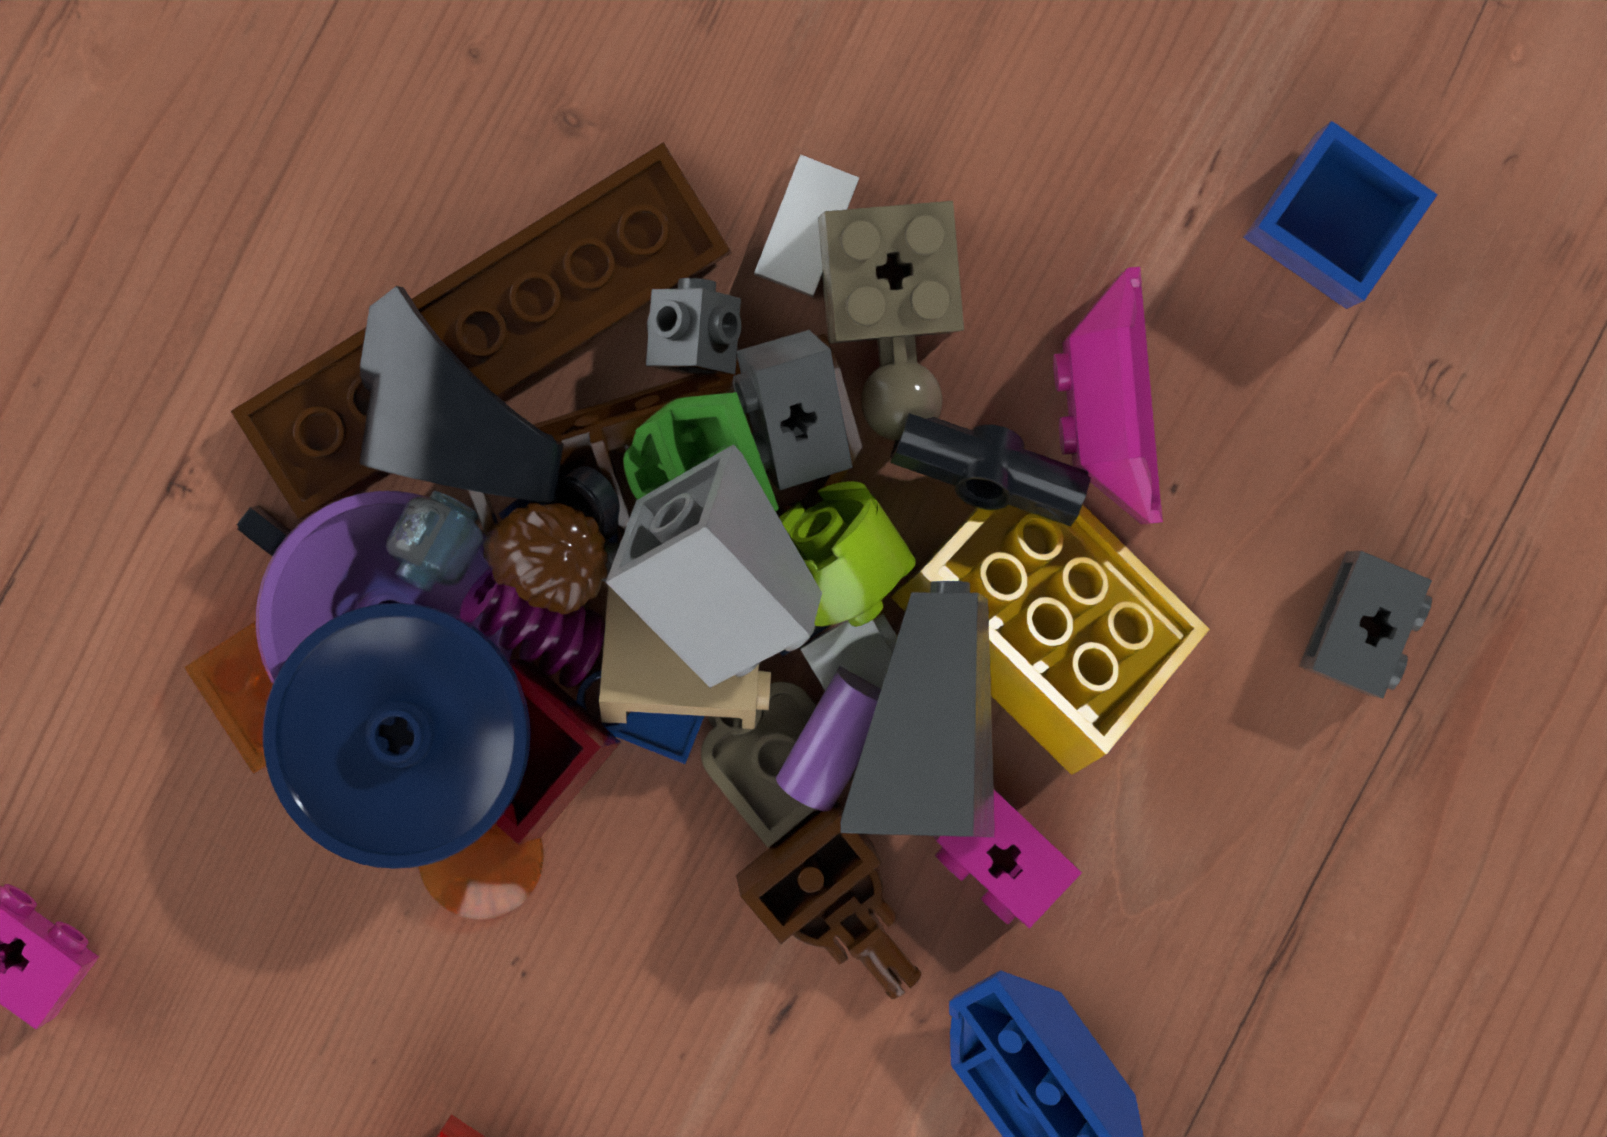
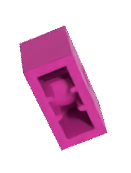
(1030, 885)
(53, 962)

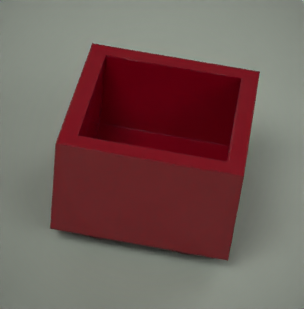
(562, 758)

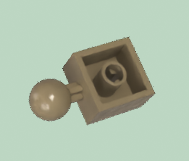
(865, 309)

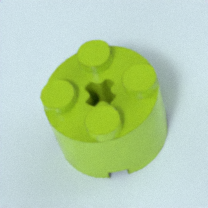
(849, 552)

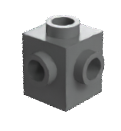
(693, 329)

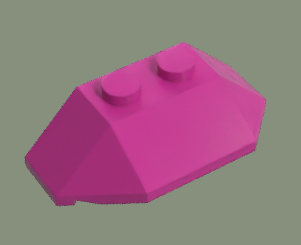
(1111, 400)

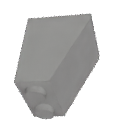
(716, 570)

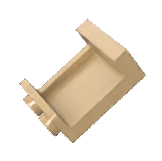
(649, 677)

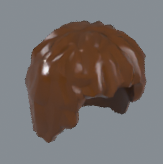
(548, 556)

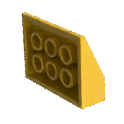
(1072, 625)

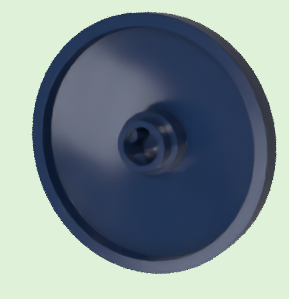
(396, 735)

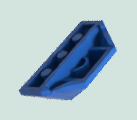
(1036, 1063)

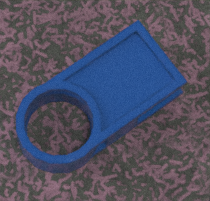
(658, 732)

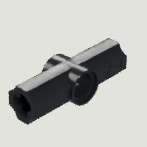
(991, 468)

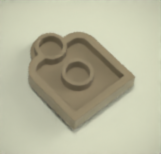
(749, 760)

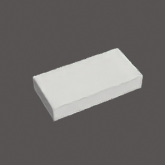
(793, 244)

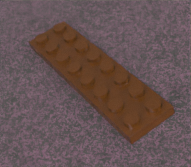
(499, 316)

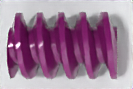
(563, 640)

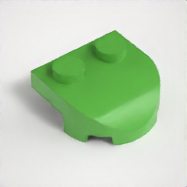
(687, 435)

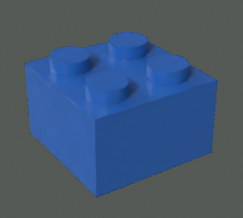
(1340, 215)

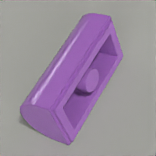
(830, 742)

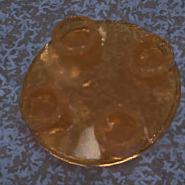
(486, 876)

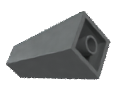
(931, 731)

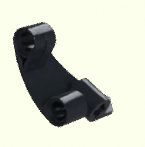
(438, 419)

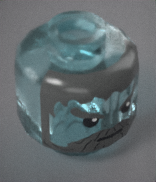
(434, 541)

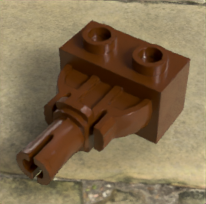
(821, 888)

